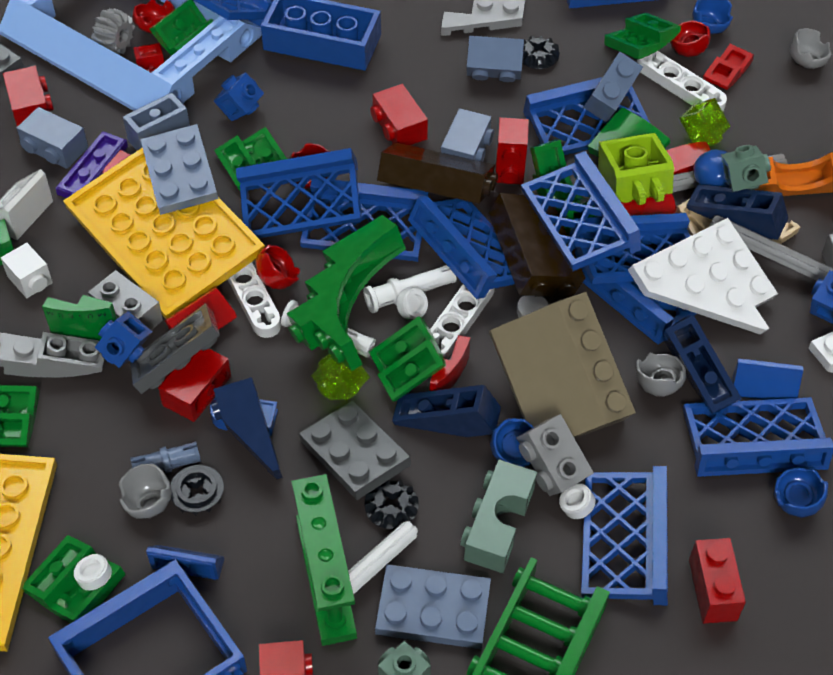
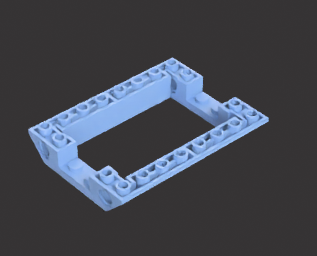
(35, 29)

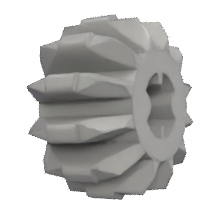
(113, 30)

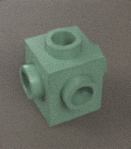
(745, 168)
(404, 661)

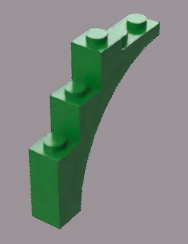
(332, 292)

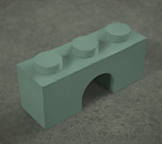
(489, 540)

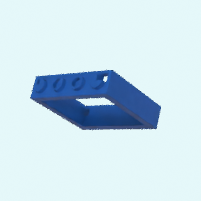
(134, 602)

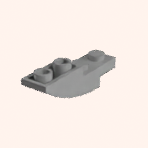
(50, 356)

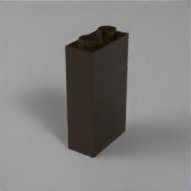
(437, 172)
(530, 251)

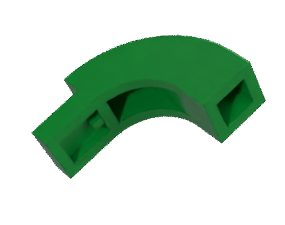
(546, 159)

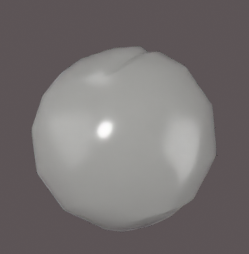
(808, 49)
(660, 374)
(145, 491)

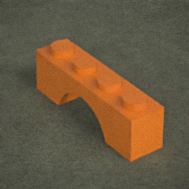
(800, 178)

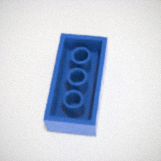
(322, 31)

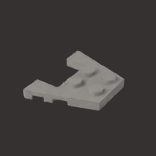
(485, 13)

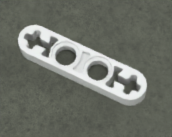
(657, 64)
(253, 312)
(456, 315)

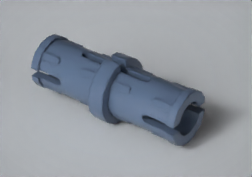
(170, 458)

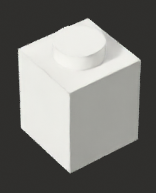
(26, 270)

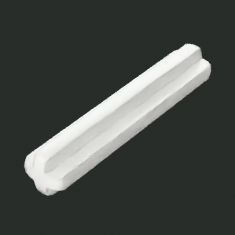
(382, 554)

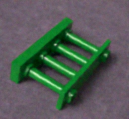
(324, 560)
(575, 638)

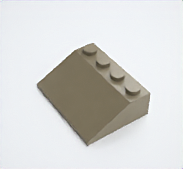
(563, 367)

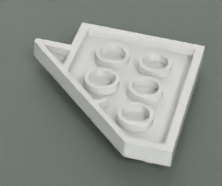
(709, 276)

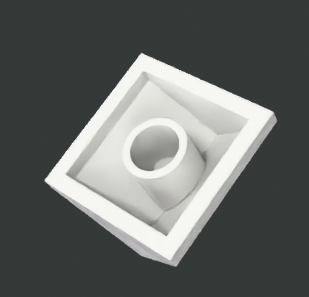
(25, 203)

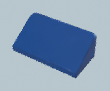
(767, 379)
(191, 562)

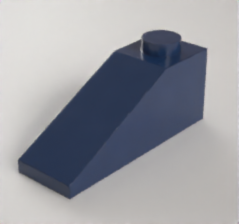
(753, 209)
(702, 364)
(452, 411)
(244, 418)

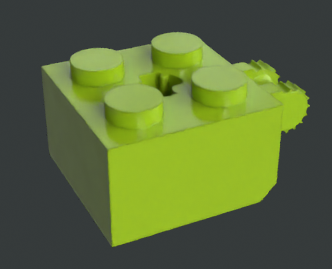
(636, 168)

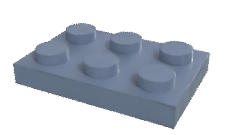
(179, 169)
(433, 606)

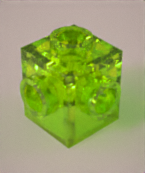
(705, 122)
(337, 380)

